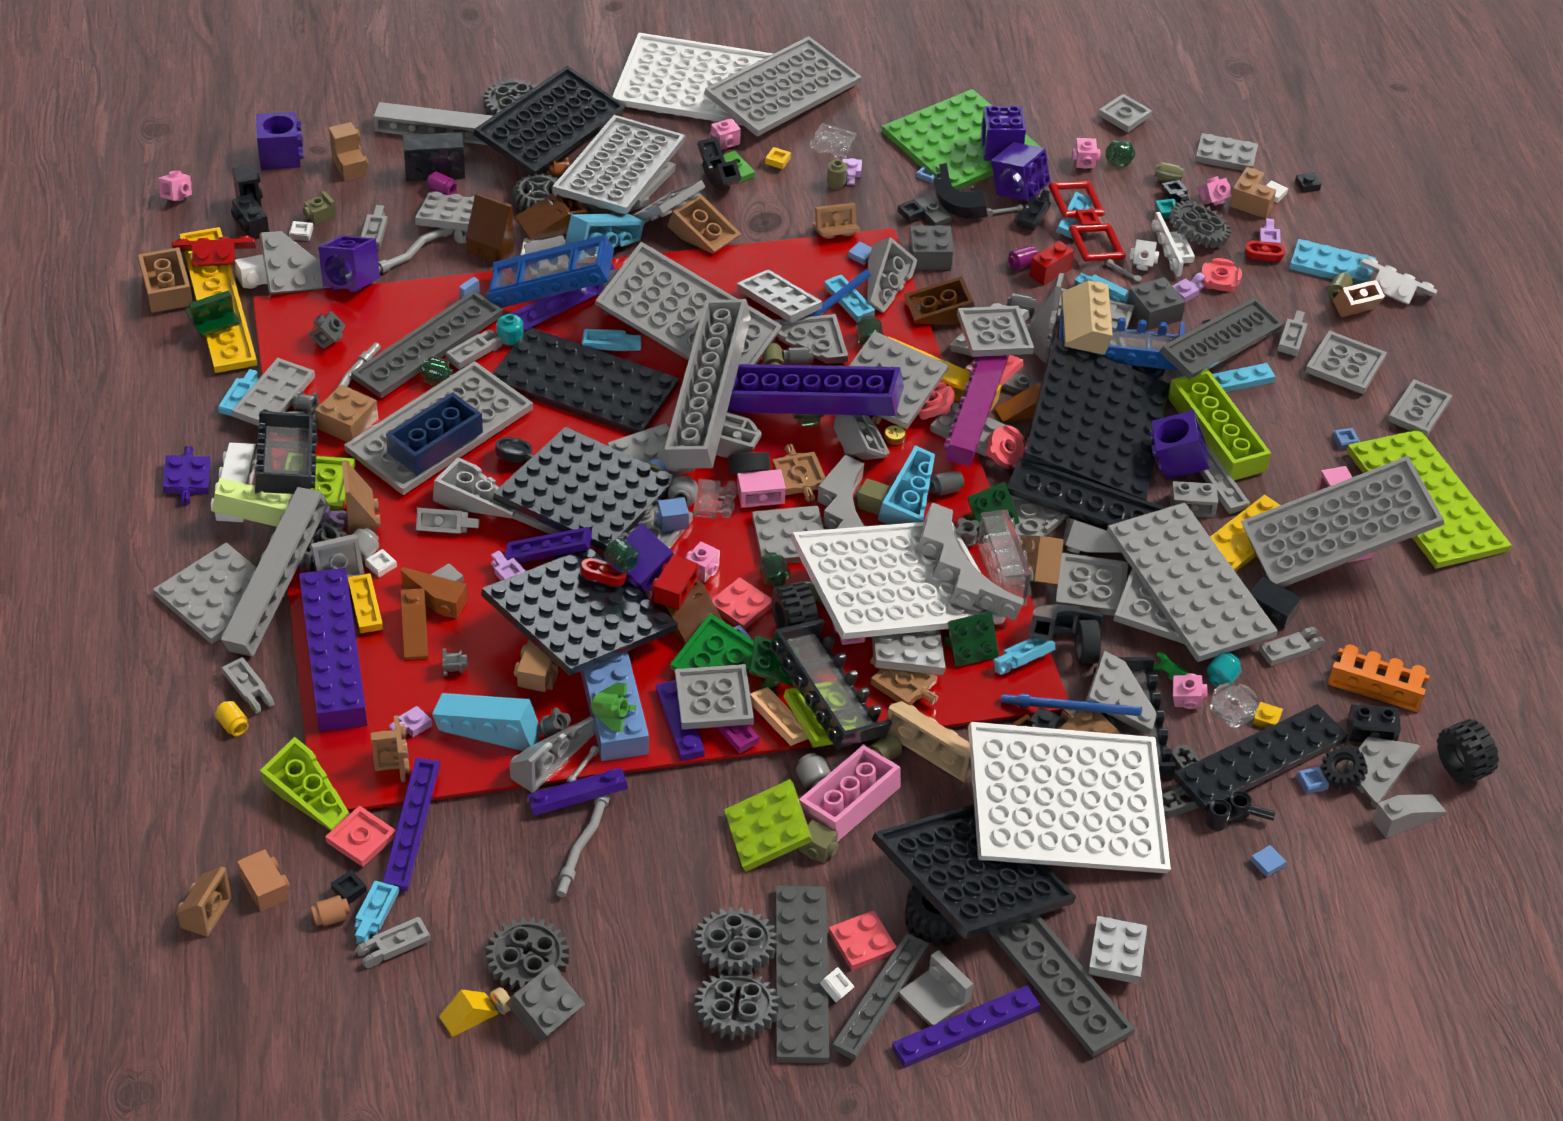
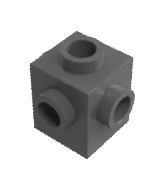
(327, 329)

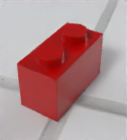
(1051, 262)
(675, 582)

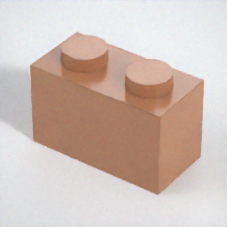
(1358, 298)
(263, 879)

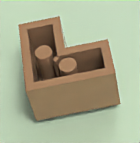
(347, 151)
(1251, 195)
(1043, 556)
(536, 669)

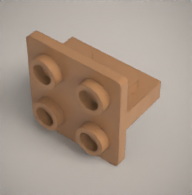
(836, 220)
(390, 750)

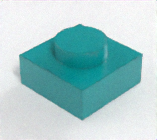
(1164, 207)

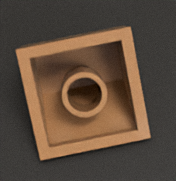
(205, 902)

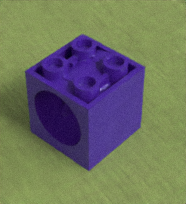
(1001, 128)
(279, 140)
(1021, 171)
(349, 263)
(1179, 445)
(652, 556)

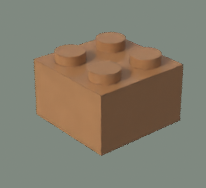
(346, 413)

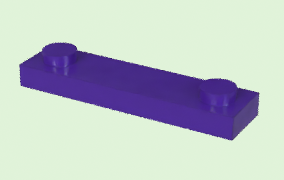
(549, 545)
(686, 740)
(577, 791)

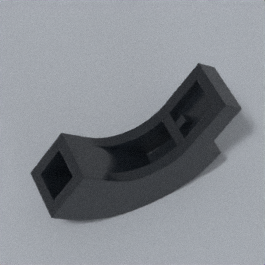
(714, 165)
(958, 202)
(1058, 619)

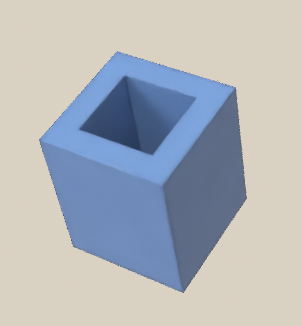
(672, 514)

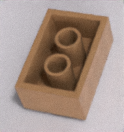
(165, 280)

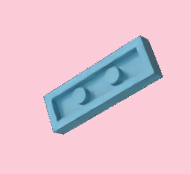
(1078, 202)
(852, 302)
(1245, 377)

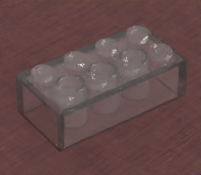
(1003, 553)

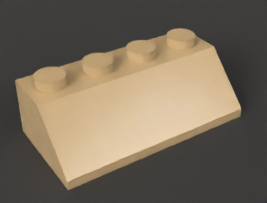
(1087, 317)
(930, 740)

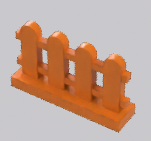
(1376, 686)

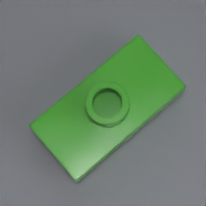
(744, 169)

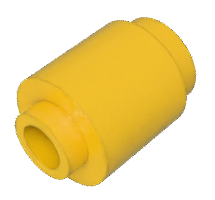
(232, 718)

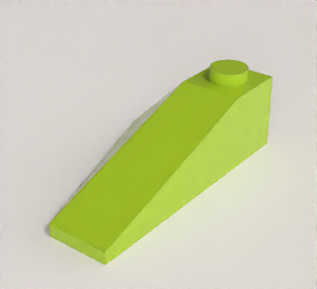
(304, 784)

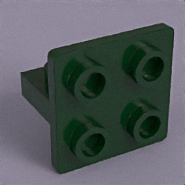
(212, 313)
(991, 499)
(972, 639)
(767, 665)

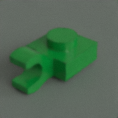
(1169, 666)

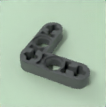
(1179, 806)

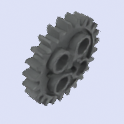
(504, 94)
(1200, 224)
(735, 941)
(526, 953)
(756, 1006)

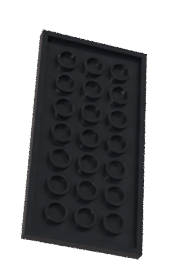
(549, 121)
(586, 381)

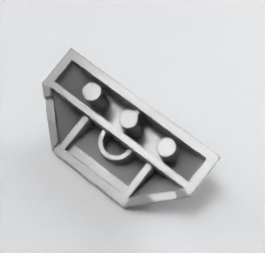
(737, 436)
(860, 437)

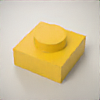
(778, 158)
(1267, 715)

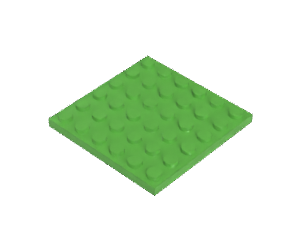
(948, 135)

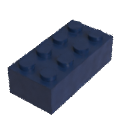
(434, 433)

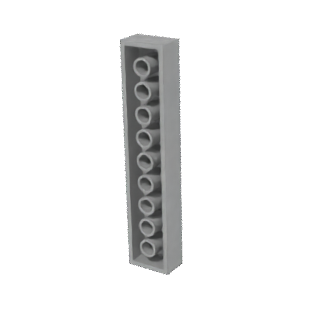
(707, 384)

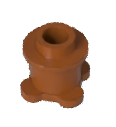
(558, 168)

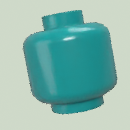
(510, 329)
(1224, 669)

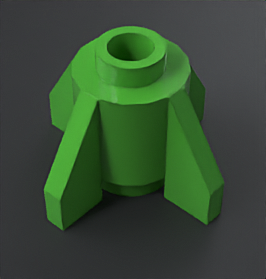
(610, 706)

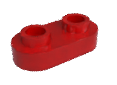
(1264, 251)
(602, 572)

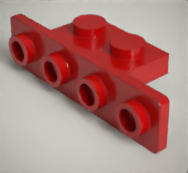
(214, 252)

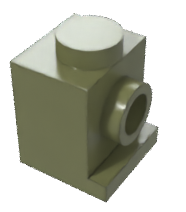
(320, 208)

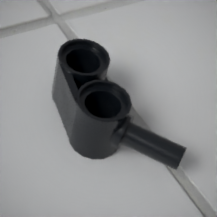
(1234, 808)

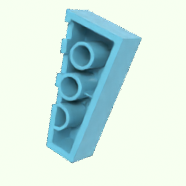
(619, 228)
(909, 492)
(488, 719)

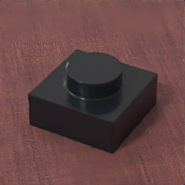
(1308, 182)
(911, 210)
(348, 886)

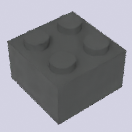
(931, 247)
(1156, 302)
(545, 1003)

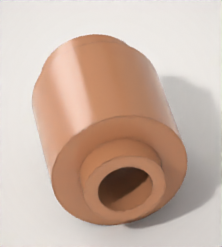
(330, 911)

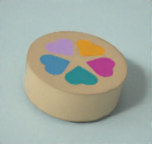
(499, 998)

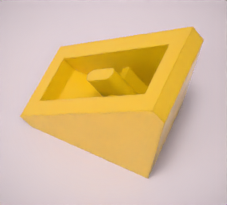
(467, 1011)

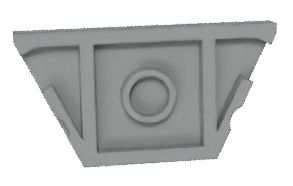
(1385, 764)

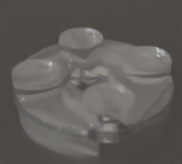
(1230, 713)

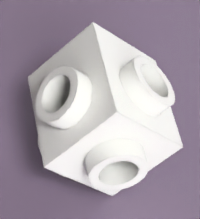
(1144, 247)

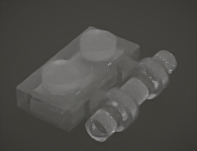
(835, 136)
(708, 495)

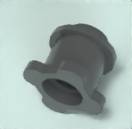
(305, 402)
(968, 531)
(453, 662)
(555, 723)

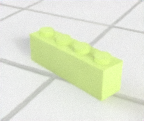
(241, 501)

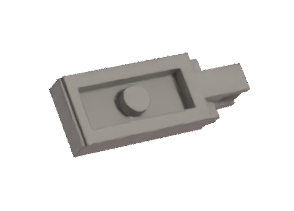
(375, 225)
(1293, 335)
(444, 520)

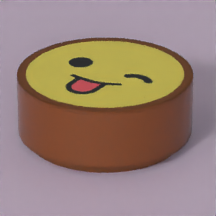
(894, 435)

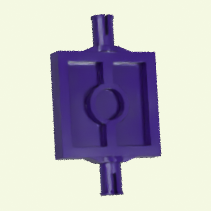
(186, 474)

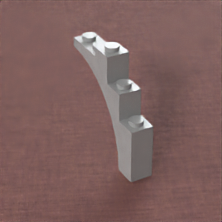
(838, 493)
(953, 567)

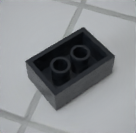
(432, 154)

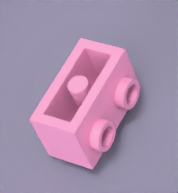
(761, 488)

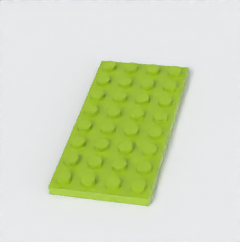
(1467, 528)

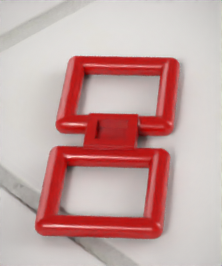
(1087, 221)

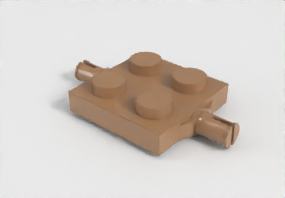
(800, 472)
(905, 685)
(1087, 722)

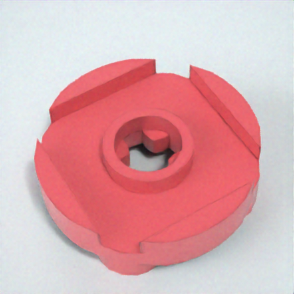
(1226, 282)
(938, 402)
(997, 450)

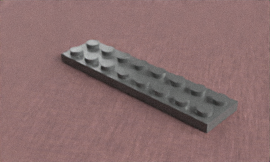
(433, 338)
(1221, 338)
(800, 968)
(1064, 984)

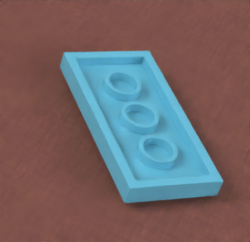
(1329, 261)

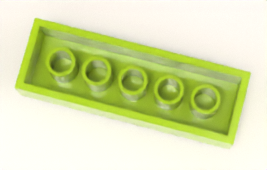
(1222, 424)

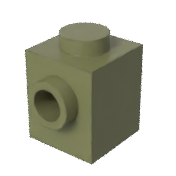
(871, 496)
(823, 843)

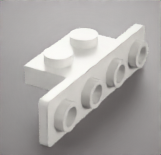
(1174, 245)
(1395, 284)

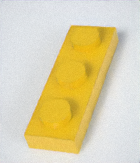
(365, 603)

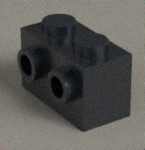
(247, 182)
(249, 216)
(1276, 601)
(1373, 722)

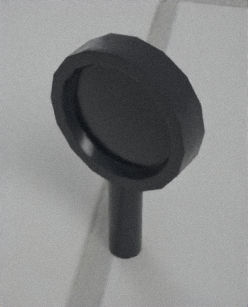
(513, 449)

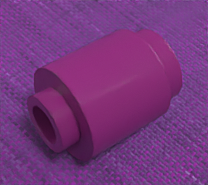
(441, 183)
(1021, 257)

